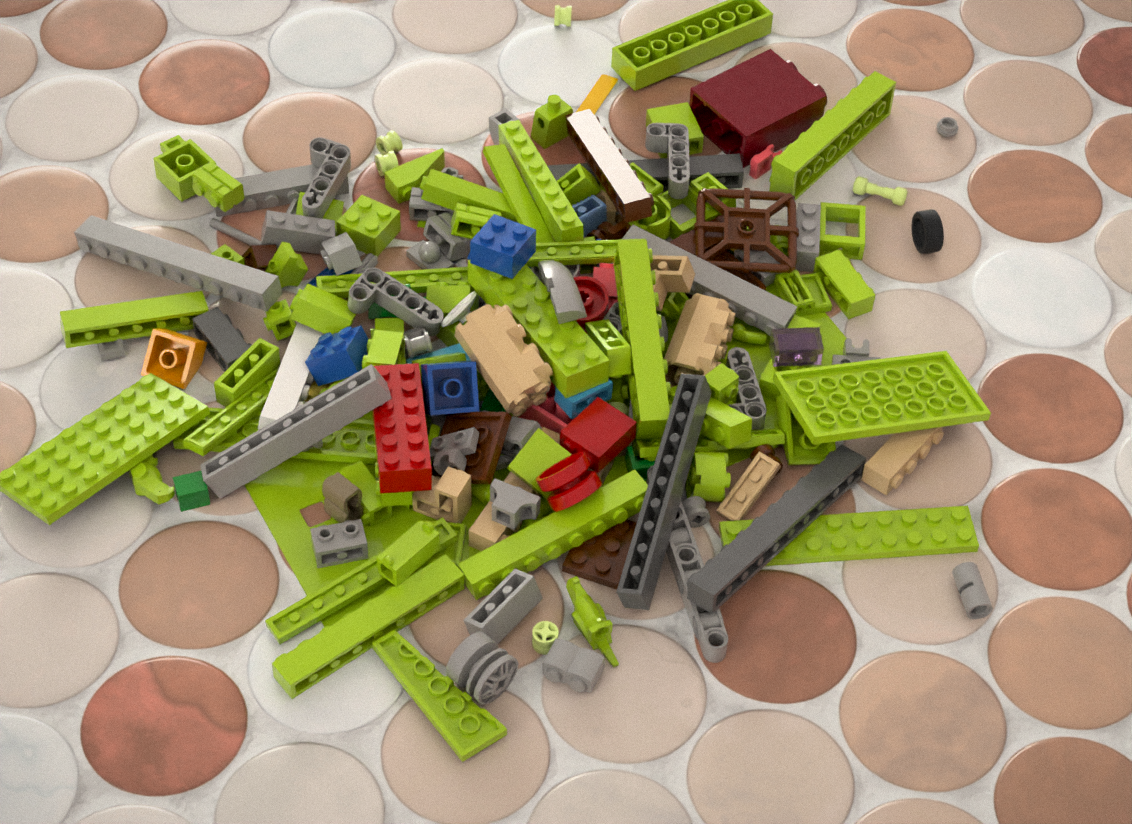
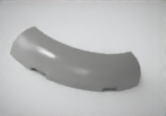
(563, 289)

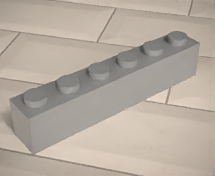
(275, 189)

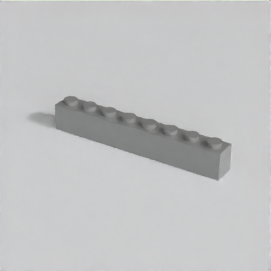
(748, 301)
(295, 431)

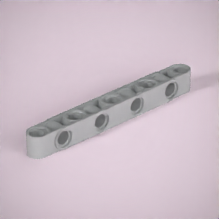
(685, 561)

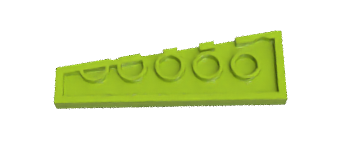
(649, 448)
(450, 710)

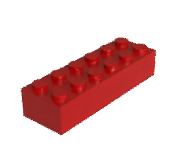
(402, 432)

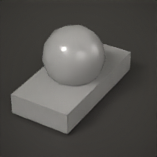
(428, 256)

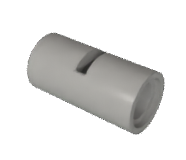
(972, 590)

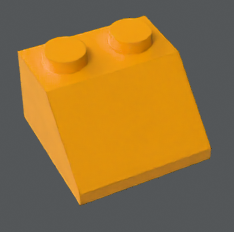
(173, 357)

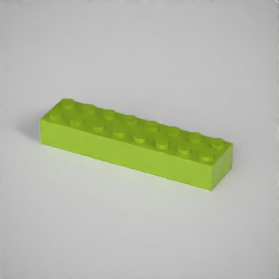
(690, 41)
(832, 136)
(641, 330)
(566, 347)

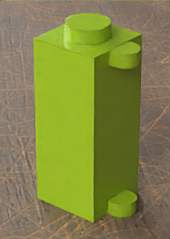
(372, 507)
(409, 552)

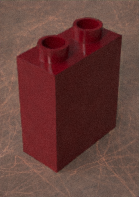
(757, 106)

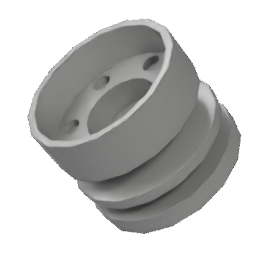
(482, 667)

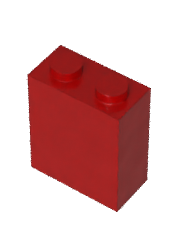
(598, 432)

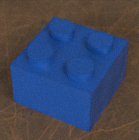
(503, 246)
(337, 355)
(450, 387)

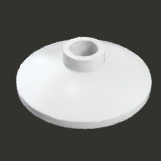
(460, 311)

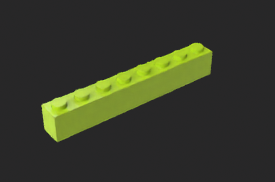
(541, 184)
(554, 534)
(357, 630)

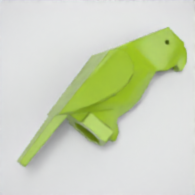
(148, 481)
(591, 620)

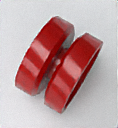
(594, 299)
(569, 481)

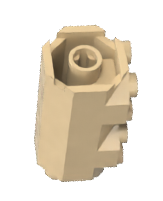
(699, 337)
(503, 359)

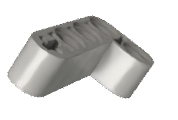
(673, 140)
(333, 165)
(424, 314)
(749, 396)

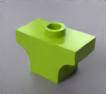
(287, 266)

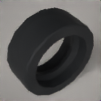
(927, 231)

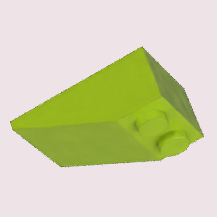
(797, 444)

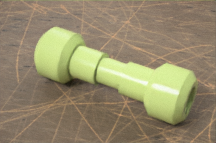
(863, 186)

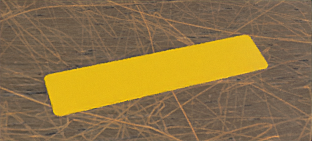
(598, 93)

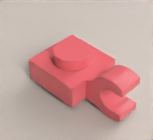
(762, 162)

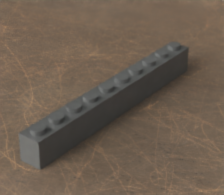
(725, 168)
(664, 492)
(775, 529)

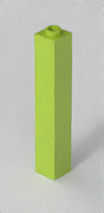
(449, 190)

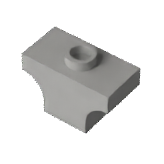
(512, 504)

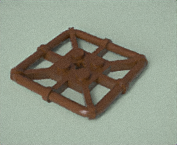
(756, 220)

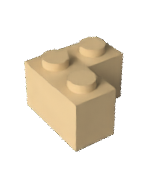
(672, 275)
(448, 498)

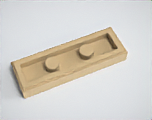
(748, 488)

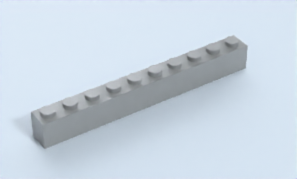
(179, 263)

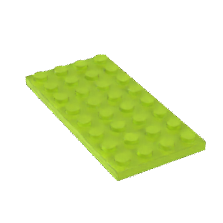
(880, 397)
(100, 447)

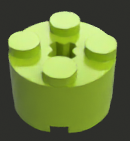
(658, 222)
(708, 476)

